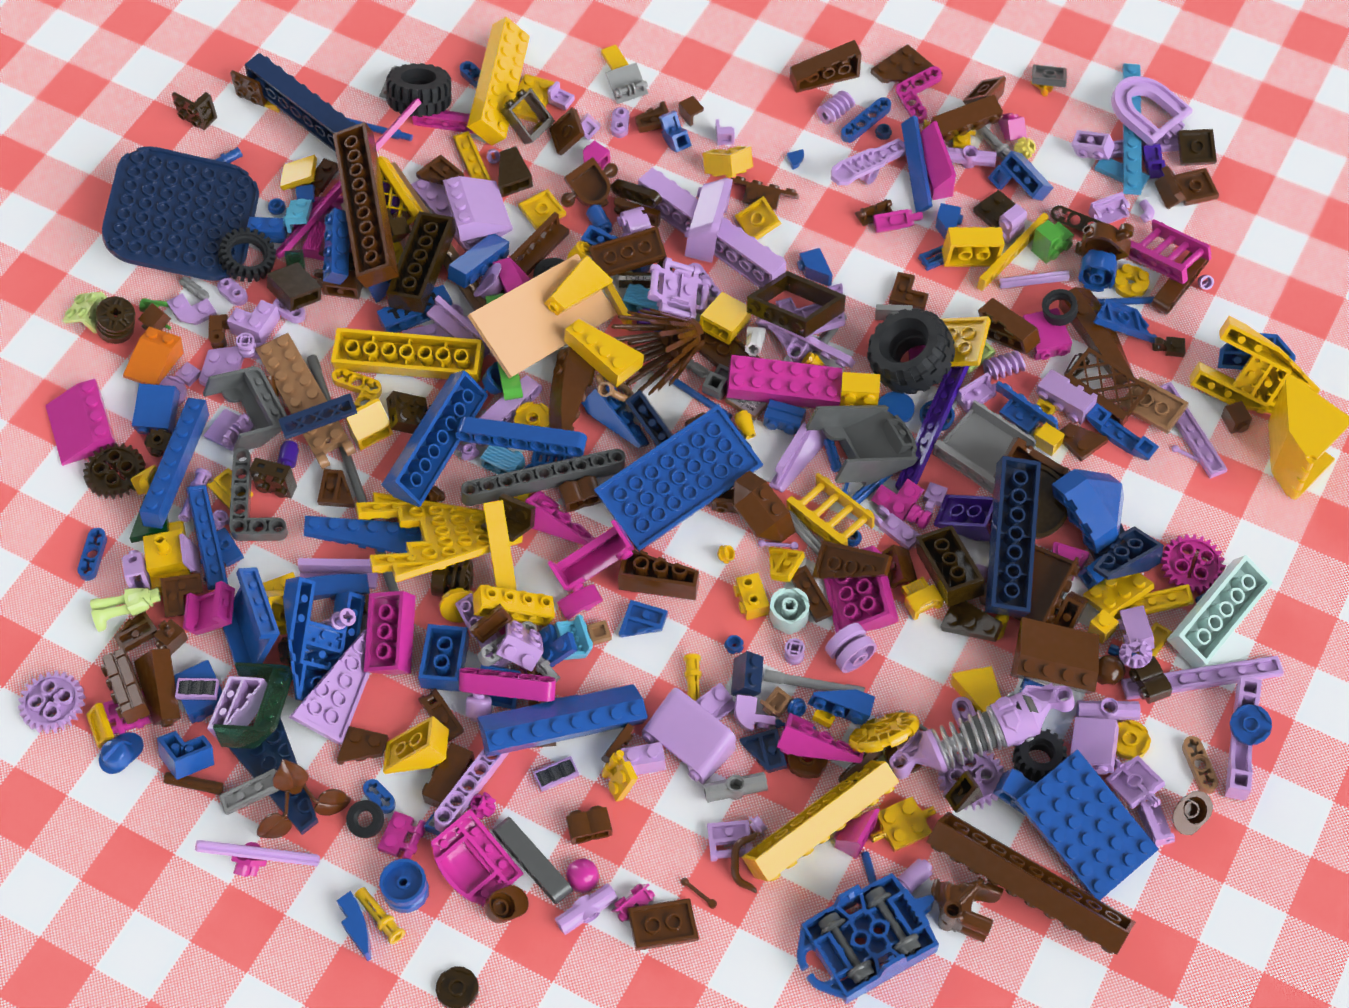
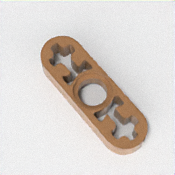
(1200, 755)

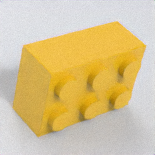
(972, 246)

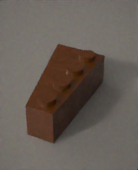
(657, 577)

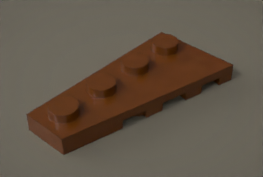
(849, 562)

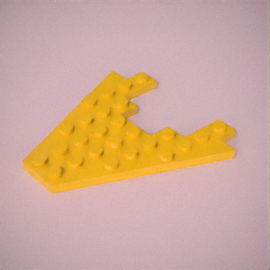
(448, 533)

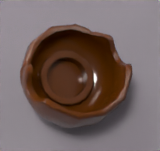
(1110, 670)

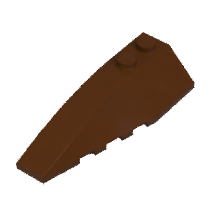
(1095, 336)
(568, 388)

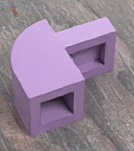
(746, 714)

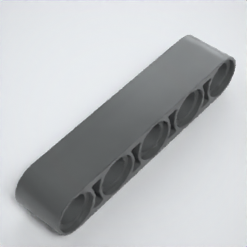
(532, 860)

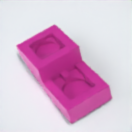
(577, 601)

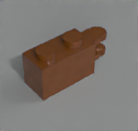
(350, 287)

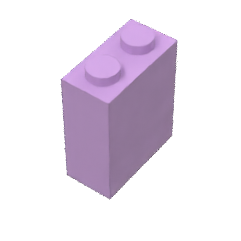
(1096, 742)

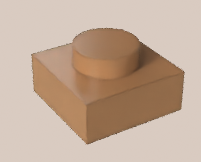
(599, 632)

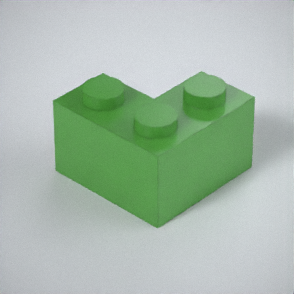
(1051, 241)

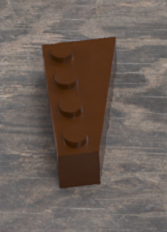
(827, 68)

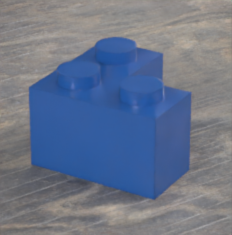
(185, 757)

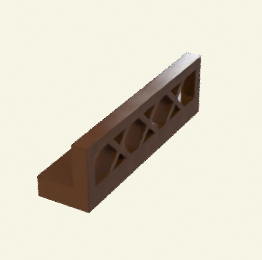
(540, 244)

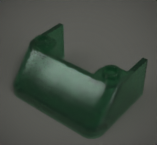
(250, 737)

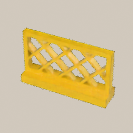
(401, 190)

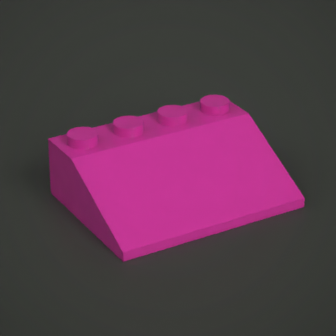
(80, 422)
(861, 601)

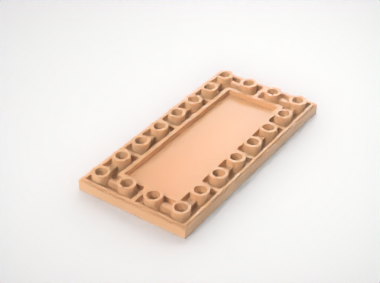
(522, 327)

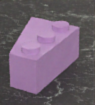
(1066, 397)
(238, 702)

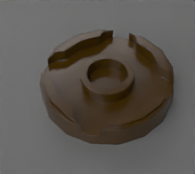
(457, 988)

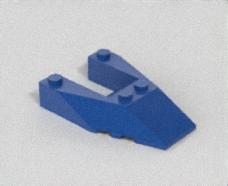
(312, 644)

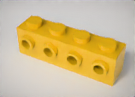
(520, 604)

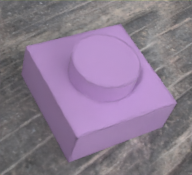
(188, 373)

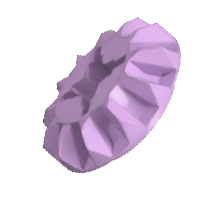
(1136, 660)

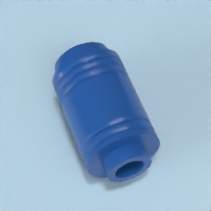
(599, 218)

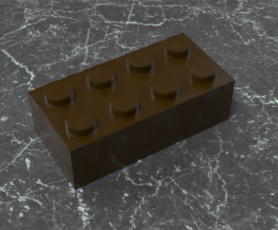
(950, 565)

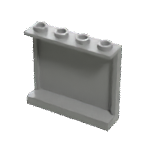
(978, 444)

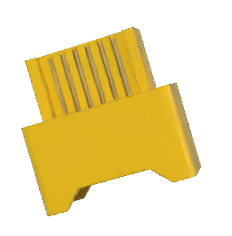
(921, 597)

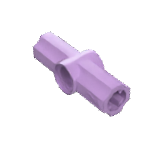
(971, 156)
(1120, 709)
(586, 909)

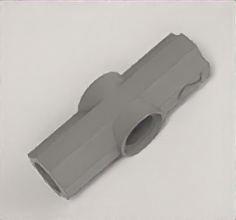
(722, 789)

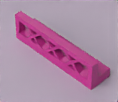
(445, 120)

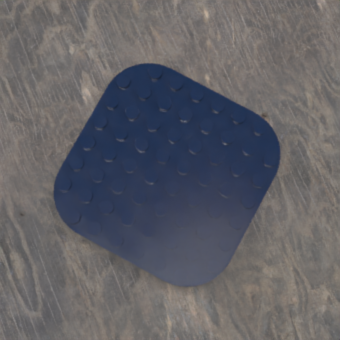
(175, 210)

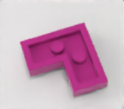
(898, 503)

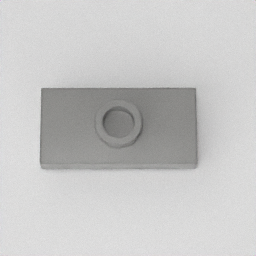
(883, 310)

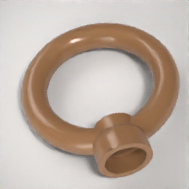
(615, 394)

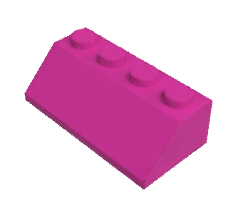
(938, 163)
(390, 633)

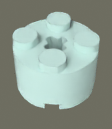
(789, 610)

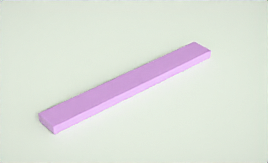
(1213, 675)

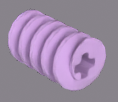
(835, 107)
(1003, 364)

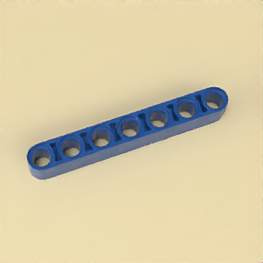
(521, 436)

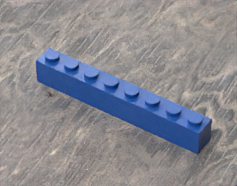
(174, 463)

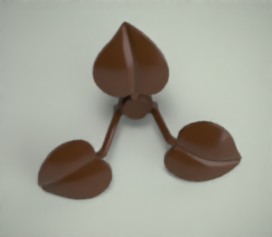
(292, 779)

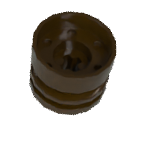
(111, 328)
(452, 577)

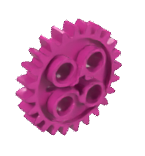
(1175, 557)

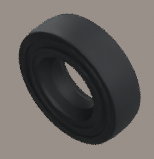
(353, 814)

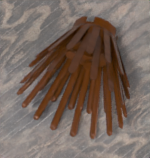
(675, 339)

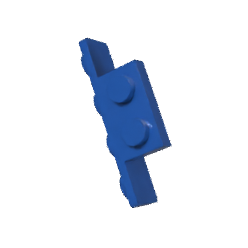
(1022, 412)

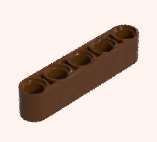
(1173, 290)

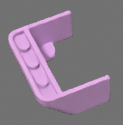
(707, 219)

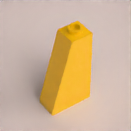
(579, 285)

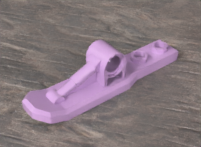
(866, 163)
(794, 343)

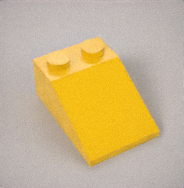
(417, 747)

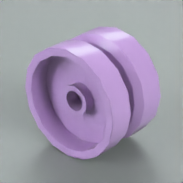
(851, 647)

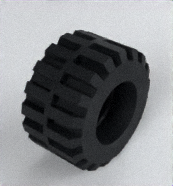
(1045, 742)

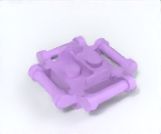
(678, 289)

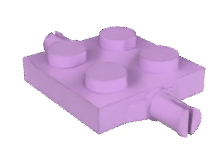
(1135, 782)

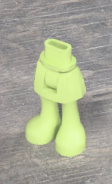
(134, 600)

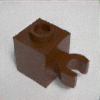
(170, 636)

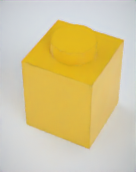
(1048, 438)
(1103, 625)

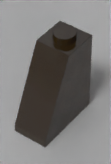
(513, 172)

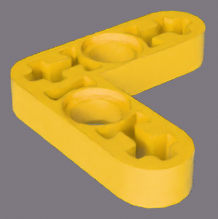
(363, 390)

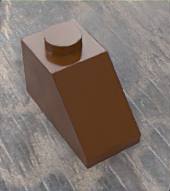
(1071, 610)

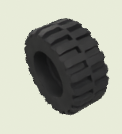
(419, 81)

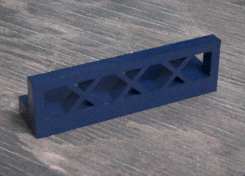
(317, 416)

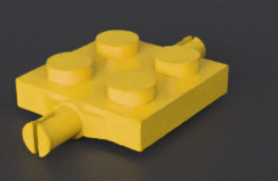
(903, 824)

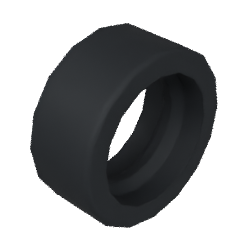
(1059, 294)

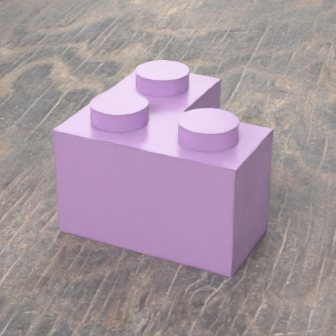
(258, 323)

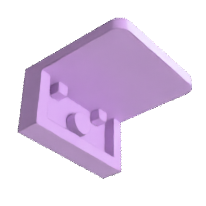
(521, 645)

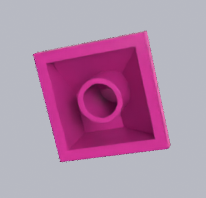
(856, 833)

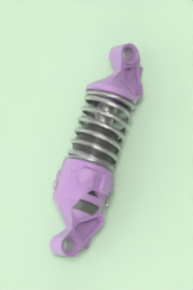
(1003, 724)

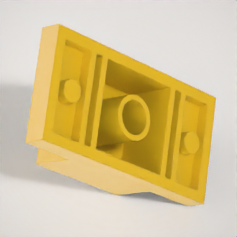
(164, 554)

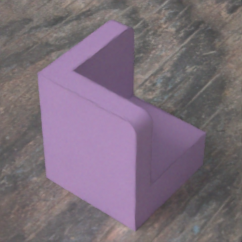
(590, 125)
(724, 135)

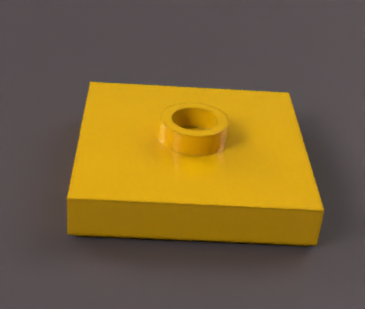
(540, 208)
(758, 219)

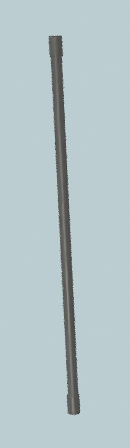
(315, 369)

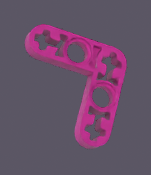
(910, 94)

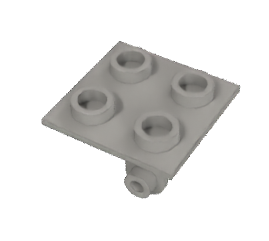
(627, 83)

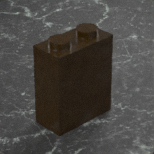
(294, 286)

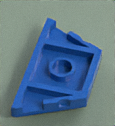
(1124, 320)

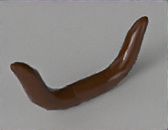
(735, 862)

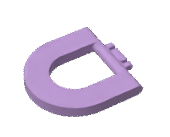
(1135, 121)

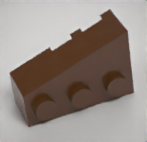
(1009, 328)

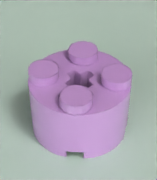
(633, 221)

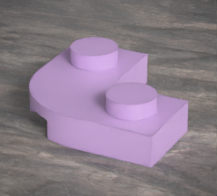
(190, 314)

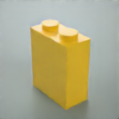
(725, 318)

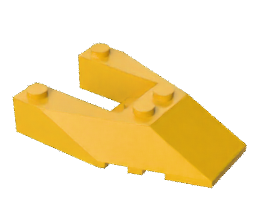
(1260, 378)

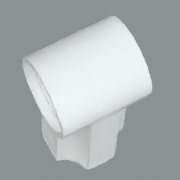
(754, 339)

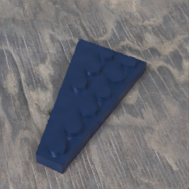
(269, 757)

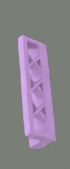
(453, 322)

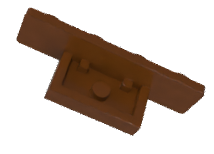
(755, 190)

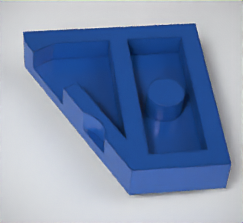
(642, 619)

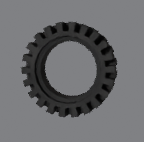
(264, 245)

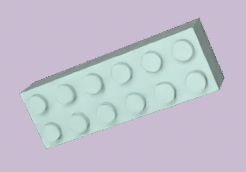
(1219, 611)

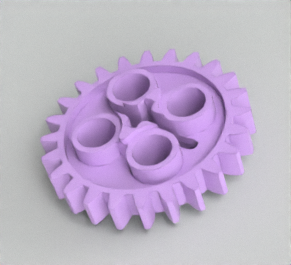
(51, 702)
(987, 786)

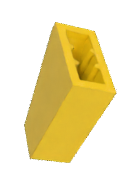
(978, 686)

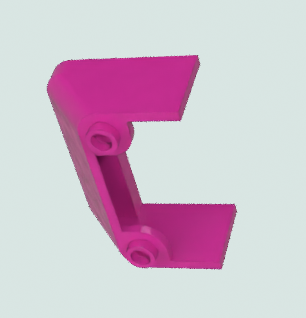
(593, 558)

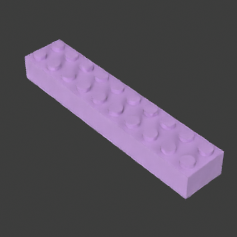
(732, 244)

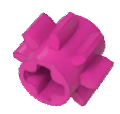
(483, 805)

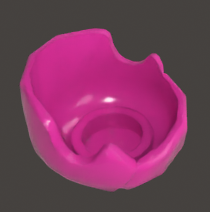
(582, 875)

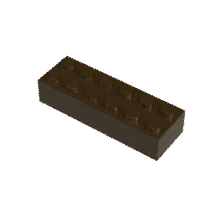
(421, 262)

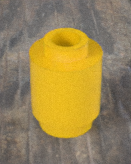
(580, 248)

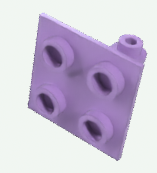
(227, 428)

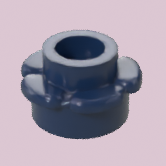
(883, 131)

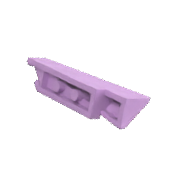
(797, 456)

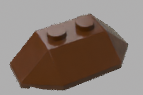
(762, 508)

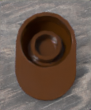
(506, 904)

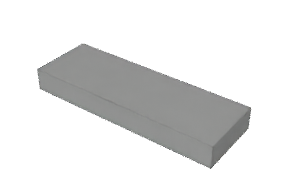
(248, 792)

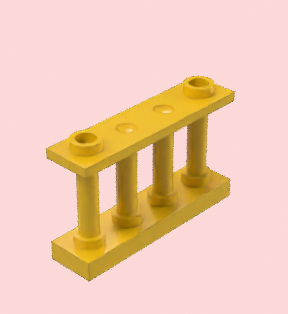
(825, 529)

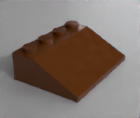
(1056, 656)

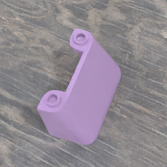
(690, 735)

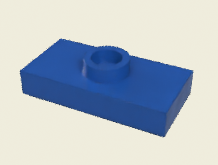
(229, 549)

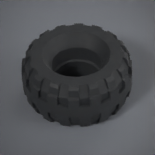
(899, 335)

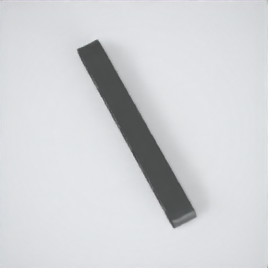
(556, 473)

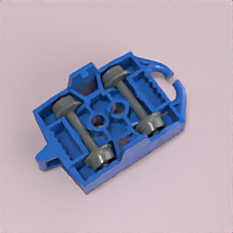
(834, 935)

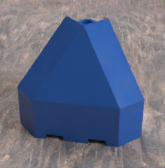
(1092, 505)

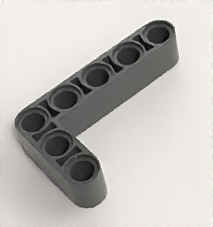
(243, 502)

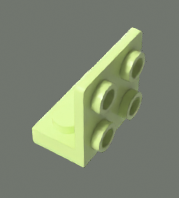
(84, 309)

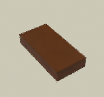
(491, 623)

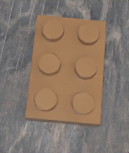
(1158, 406)

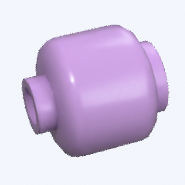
(477, 706)

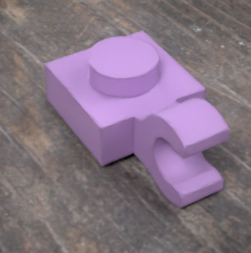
(934, 496)

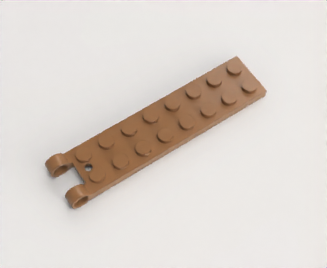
(301, 392)

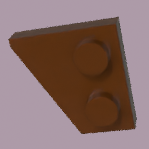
(1082, 441)
(361, 744)

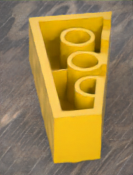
(604, 353)

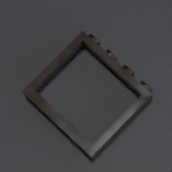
(831, 301)

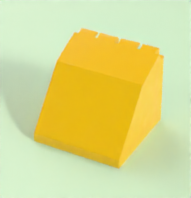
(1299, 435)

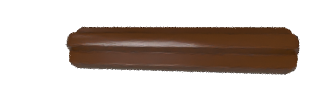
(194, 783)

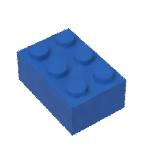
(443, 657)

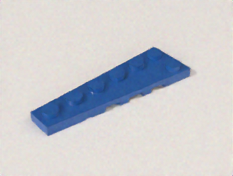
(365, 533)

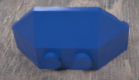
(1234, 358)

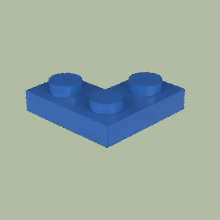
(556, 648)

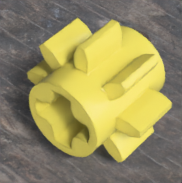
(1025, 146)

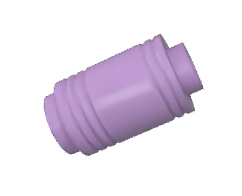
(915, 875)

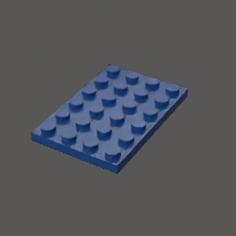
(1086, 825)

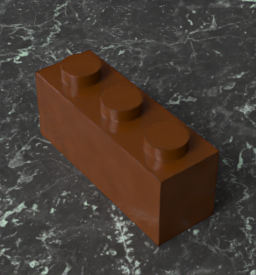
(447, 774)

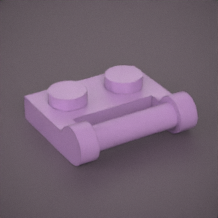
(727, 833)

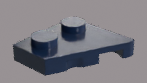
(764, 750)

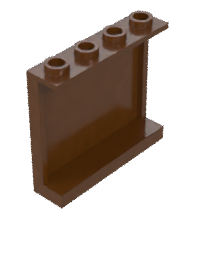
(1050, 581)

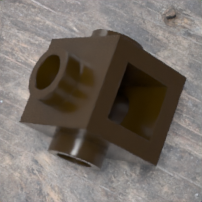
(157, 442)

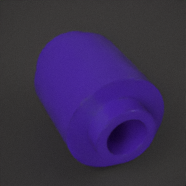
(288, 453)

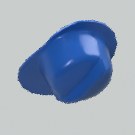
(491, 380)
(120, 752)

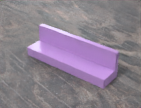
(323, 566)

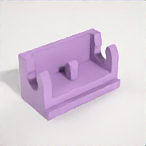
(1110, 208)
(978, 390)
(1155, 824)

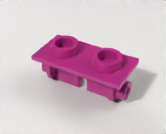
(639, 895)

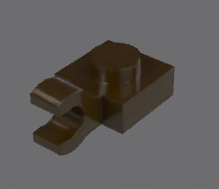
(1171, 345)

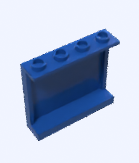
(253, 622)

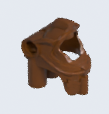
(956, 906)

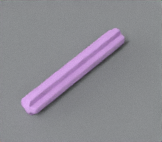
(1033, 279)

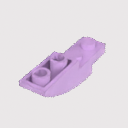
(465, 608)

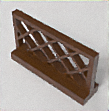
(1118, 413)

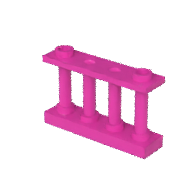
(1167, 265)

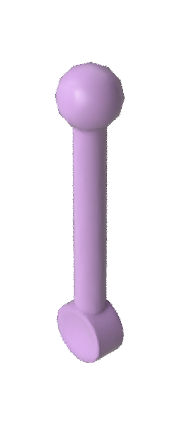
(1175, 448)
(794, 545)

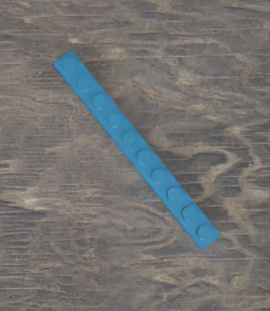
(1132, 143)

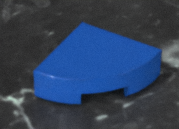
(795, 158)

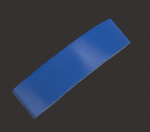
(1119, 435)

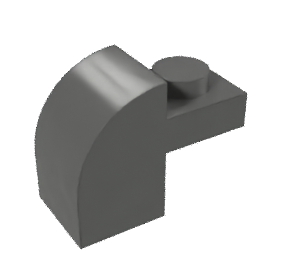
(716, 383)

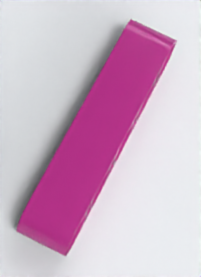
(507, 684)

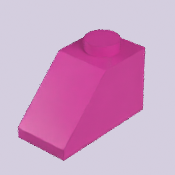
(599, 152)

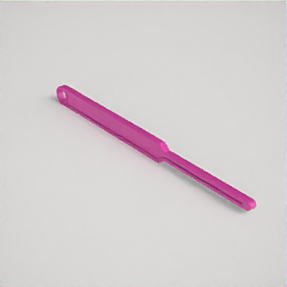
(336, 191)

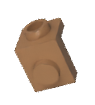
(776, 702)

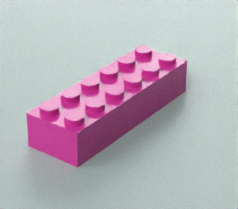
(784, 382)

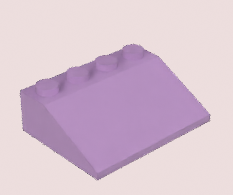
(476, 207)

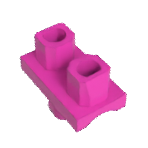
(248, 866)

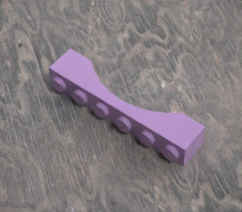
(1240, 755)

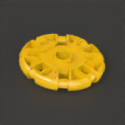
(884, 732)

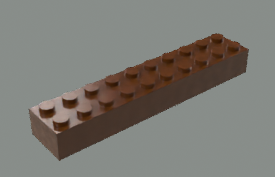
(365, 205)
(1031, 883)

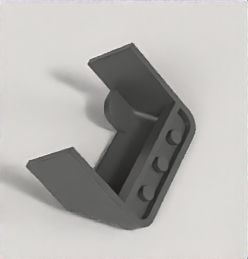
(258, 399)

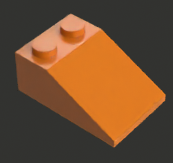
(153, 356)

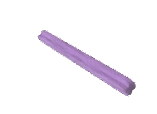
(257, 853)

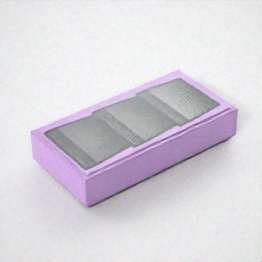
(197, 689)
(556, 774)

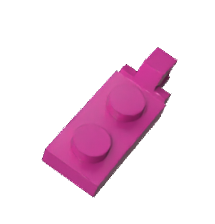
(895, 220)

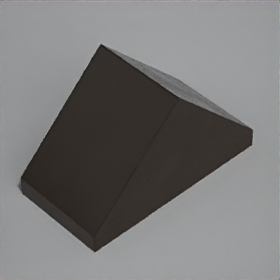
(963, 792)

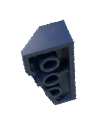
(1130, 555)

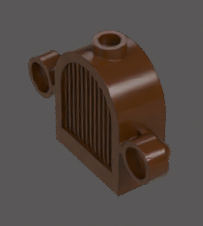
(589, 184)
(1106, 238)

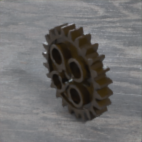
(102, 482)

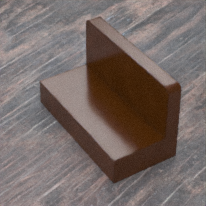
(1169, 188)
(901, 566)

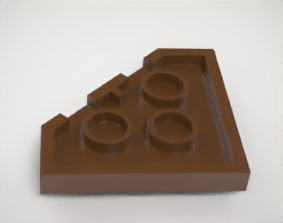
(901, 66)

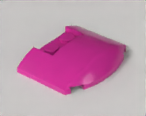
(473, 859)

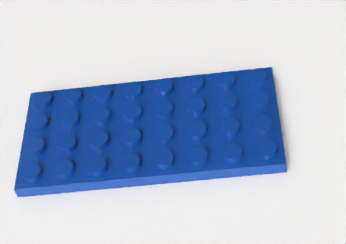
(678, 477)

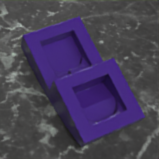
(1153, 160)

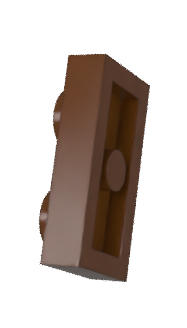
(623, 738)

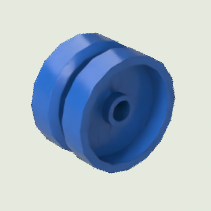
(404, 885)

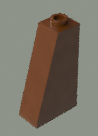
(158, 686)

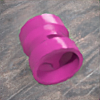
(919, 516)

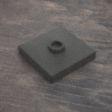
(1049, 75)

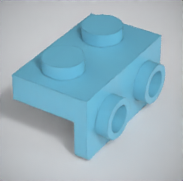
(297, 213)
(581, 637)

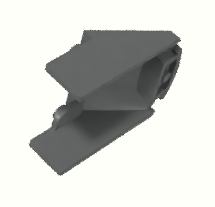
(871, 439)

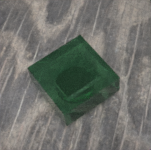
(295, 256)

